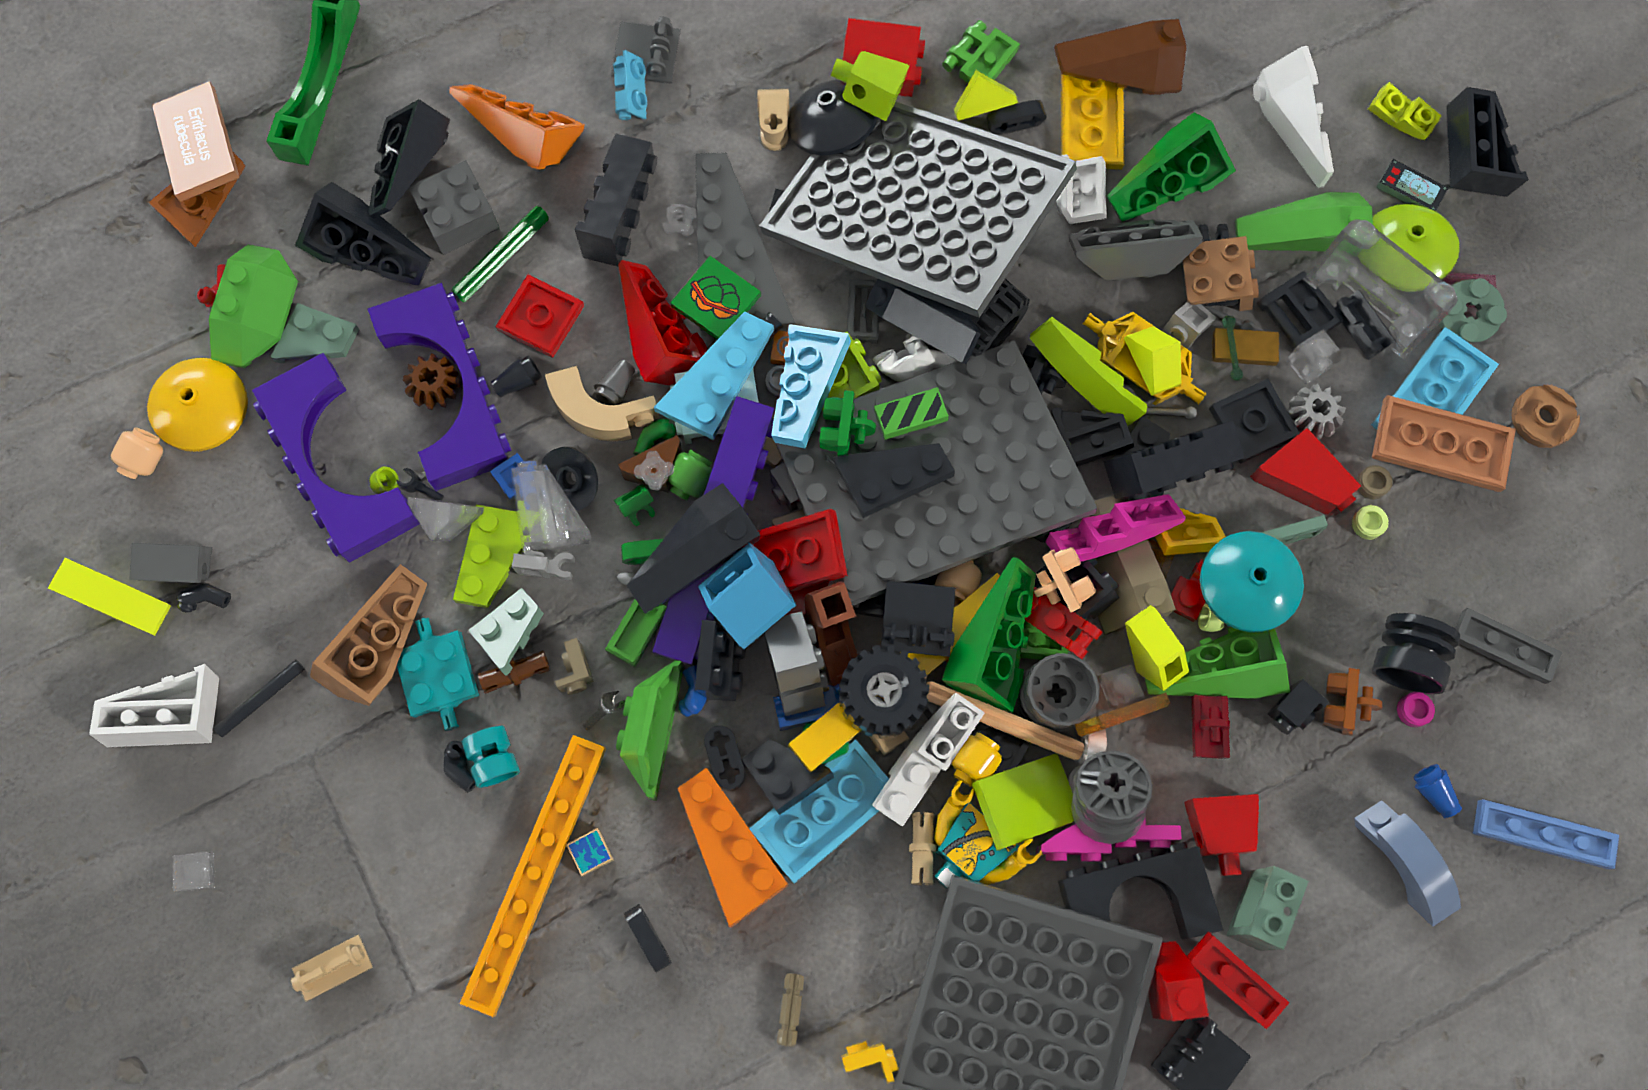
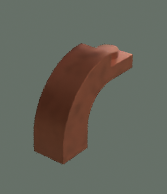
(829, 614)

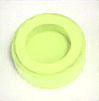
(1370, 522)

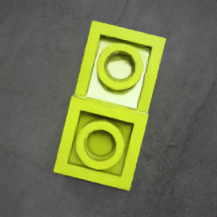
(1408, 116)

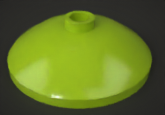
(1437, 241)

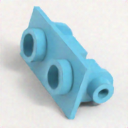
(630, 73)

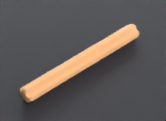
(1013, 724)

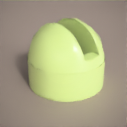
(1208, 621)

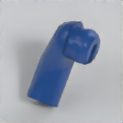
(693, 700)

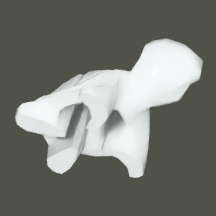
(911, 361)

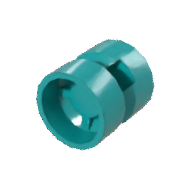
(496, 767)

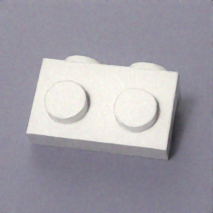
(1085, 193)

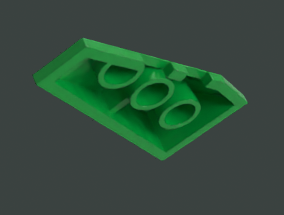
(989, 650)

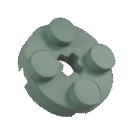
(1489, 311)

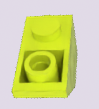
(1156, 649)

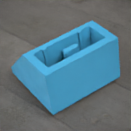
(747, 595)

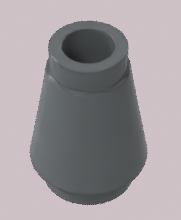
(614, 385)

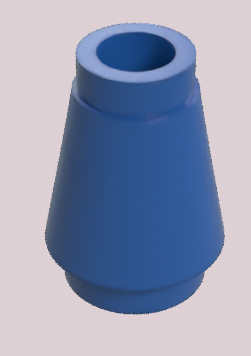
(1438, 790)

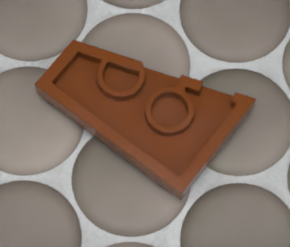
(196, 213)

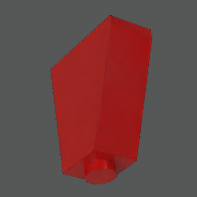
(1308, 475)
(1176, 986)

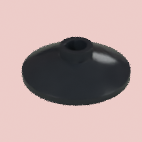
(569, 460)

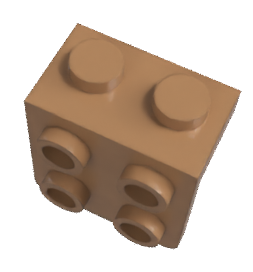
(1221, 273)

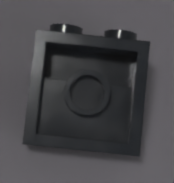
(1103, 584)
(718, 663)

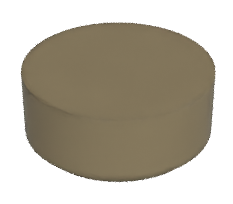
(1374, 482)

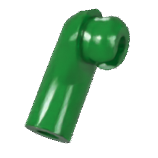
(653, 432)

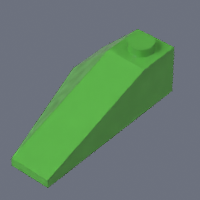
(1303, 224)

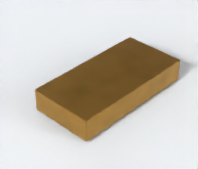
(1251, 347)

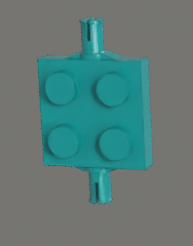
(436, 674)

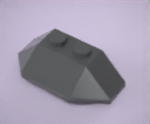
(1135, 247)

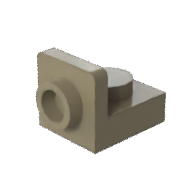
(575, 662)

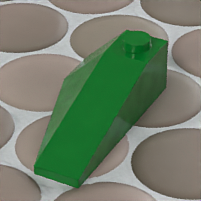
(1179, 164)

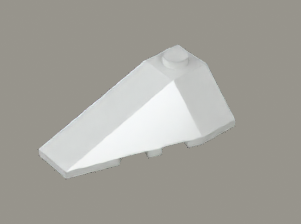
(1290, 107)

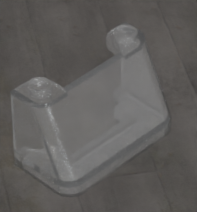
(1388, 279)

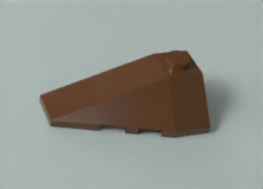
(1135, 56)

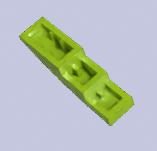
(1082, 368)

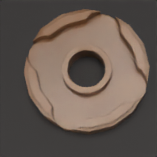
(1537, 431)

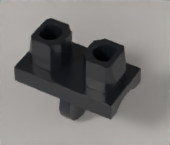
(1042, 371)

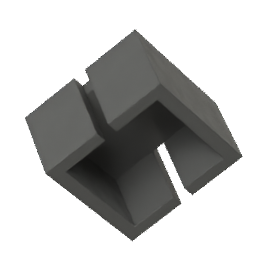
(454, 207)
(796, 664)

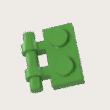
(989, 59)

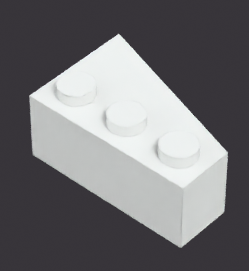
(160, 714)

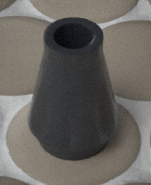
(518, 376)

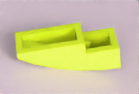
(109, 596)

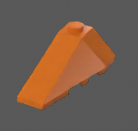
(525, 133)

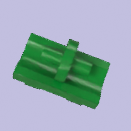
(843, 410)

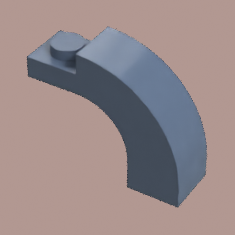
(1424, 872)

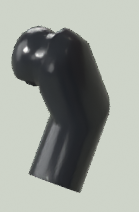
(191, 596)
(456, 766)

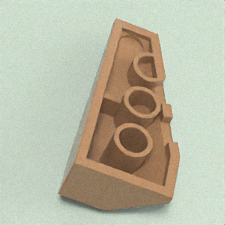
(370, 645)

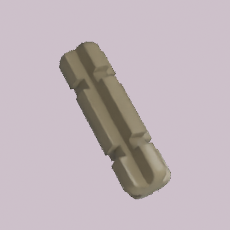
(790, 1010)

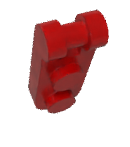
(1060, 624)

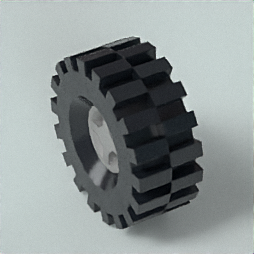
(890, 676)

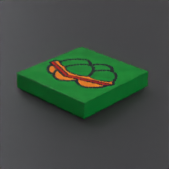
(715, 298)

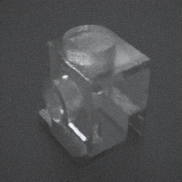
(1313, 356)

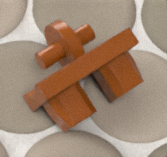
(1347, 685)

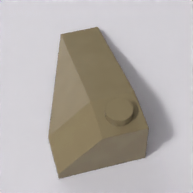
(1138, 579)

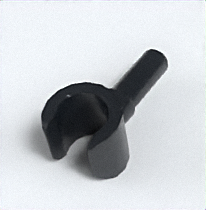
(416, 485)

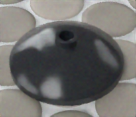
(826, 122)

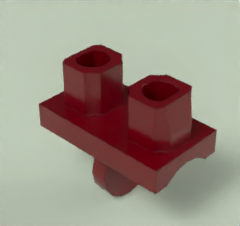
(1210, 727)

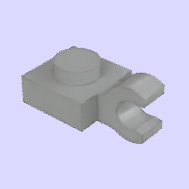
(535, 564)

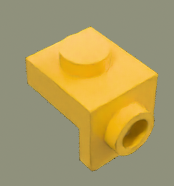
(862, 1055)

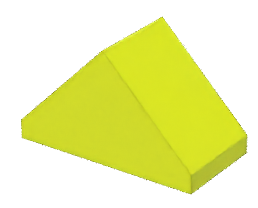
(983, 96)
(1156, 358)

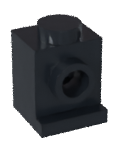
(1297, 707)

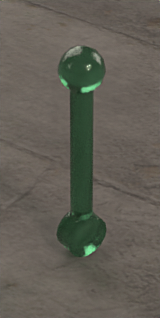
(1229, 322)

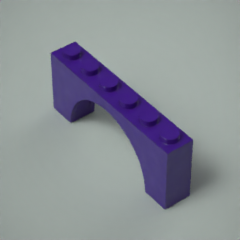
(292, 408)
(473, 440)

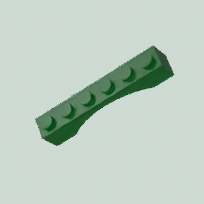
(301, 118)

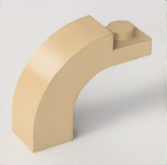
(592, 417)

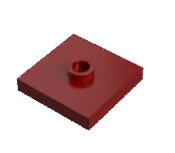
(540, 316)

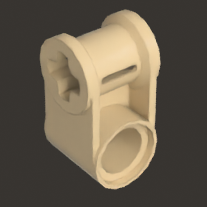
(773, 117)

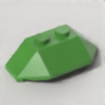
(250, 305)
(649, 726)

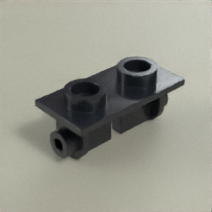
(1364, 324)

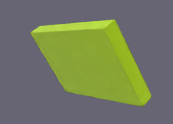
(1025, 801)

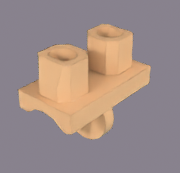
(1058, 564)

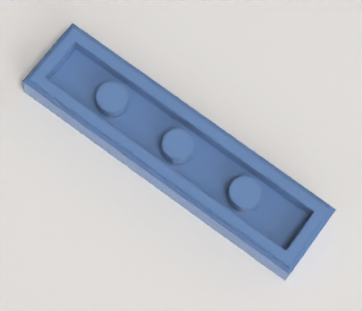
(1546, 834)

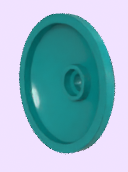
(1237, 595)

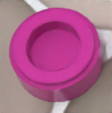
(1415, 709)

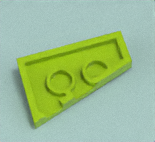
(487, 556)

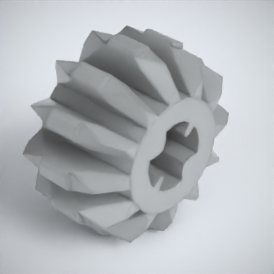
(1315, 400)

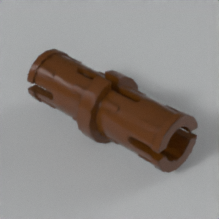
(522, 669)

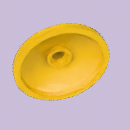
(205, 419)

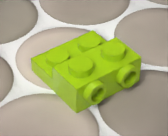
(855, 374)

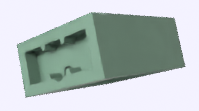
(1260, 913)

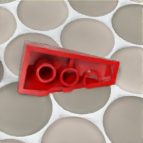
(656, 330)

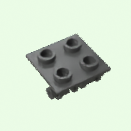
(654, 44)

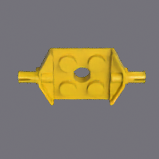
(1117, 355)

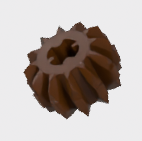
(427, 394)

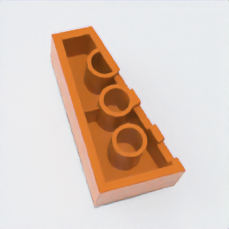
(733, 856)

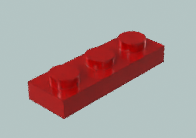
(1237, 980)

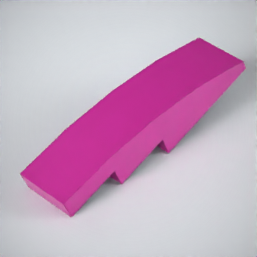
(1119, 529)

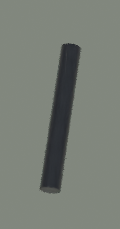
(258, 698)

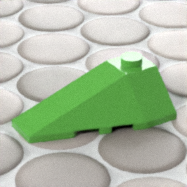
(1233, 666)

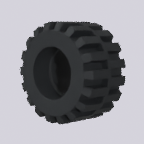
(1000, 317)

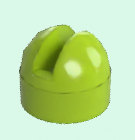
(383, 475)

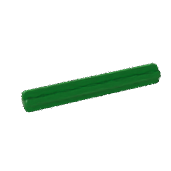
(500, 254)

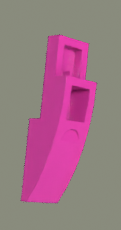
(1074, 842)

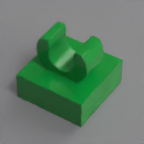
(634, 501)

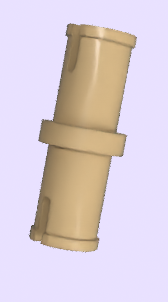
(922, 849)

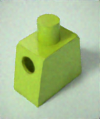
(871, 82)

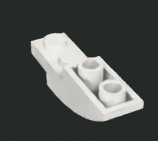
(926, 756)

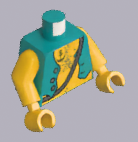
(969, 847)

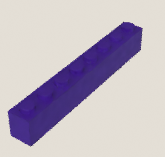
(735, 467)

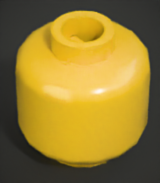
(976, 759)

